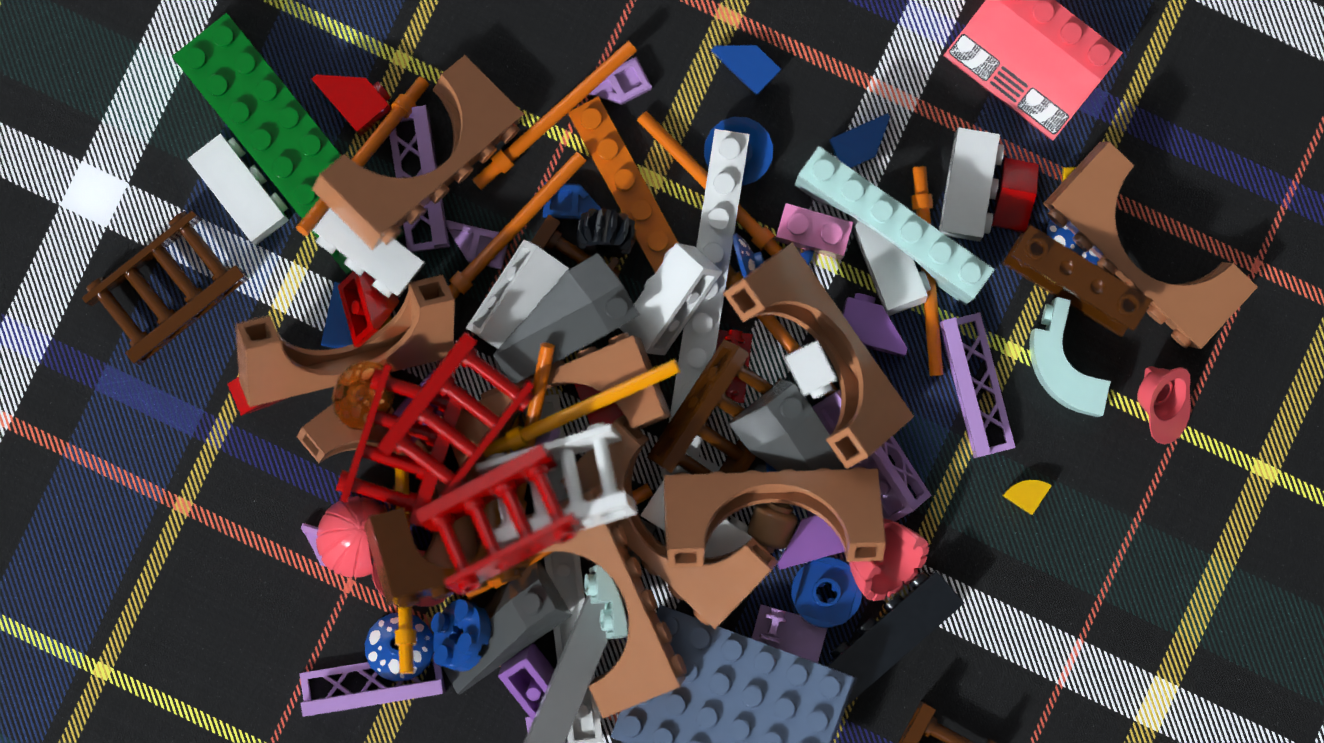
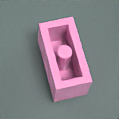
(814, 231)

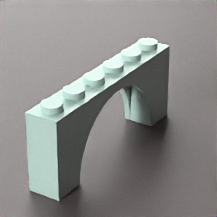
(945, 260)

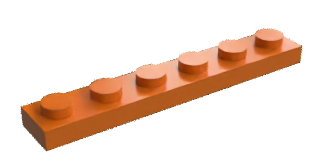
(623, 179)

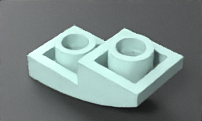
(603, 590)

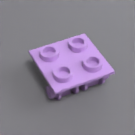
(788, 633)

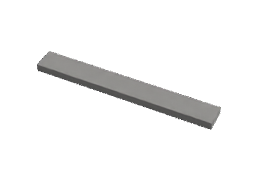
(573, 673)

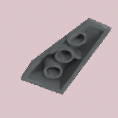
(573, 314)
(785, 431)
(518, 617)

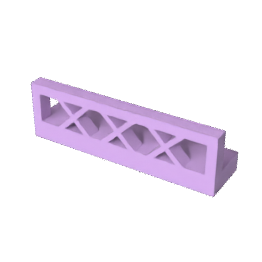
(428, 163)
(964, 385)
(895, 496)
(365, 697)

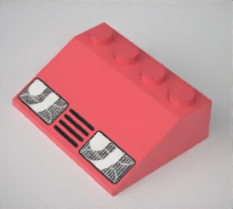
(1034, 59)

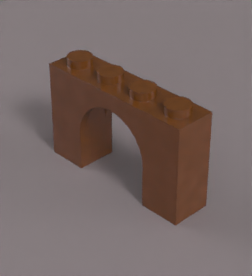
(404, 571)

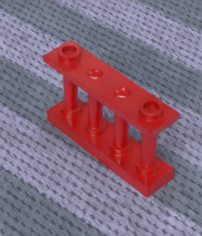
(443, 383)
(472, 500)
(413, 501)

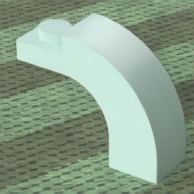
(1055, 373)

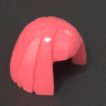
(343, 538)
(902, 556)

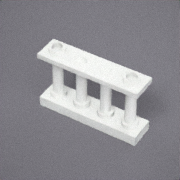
(610, 507)

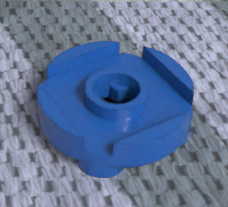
(809, 604)
(457, 650)

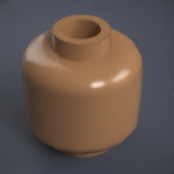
(772, 525)

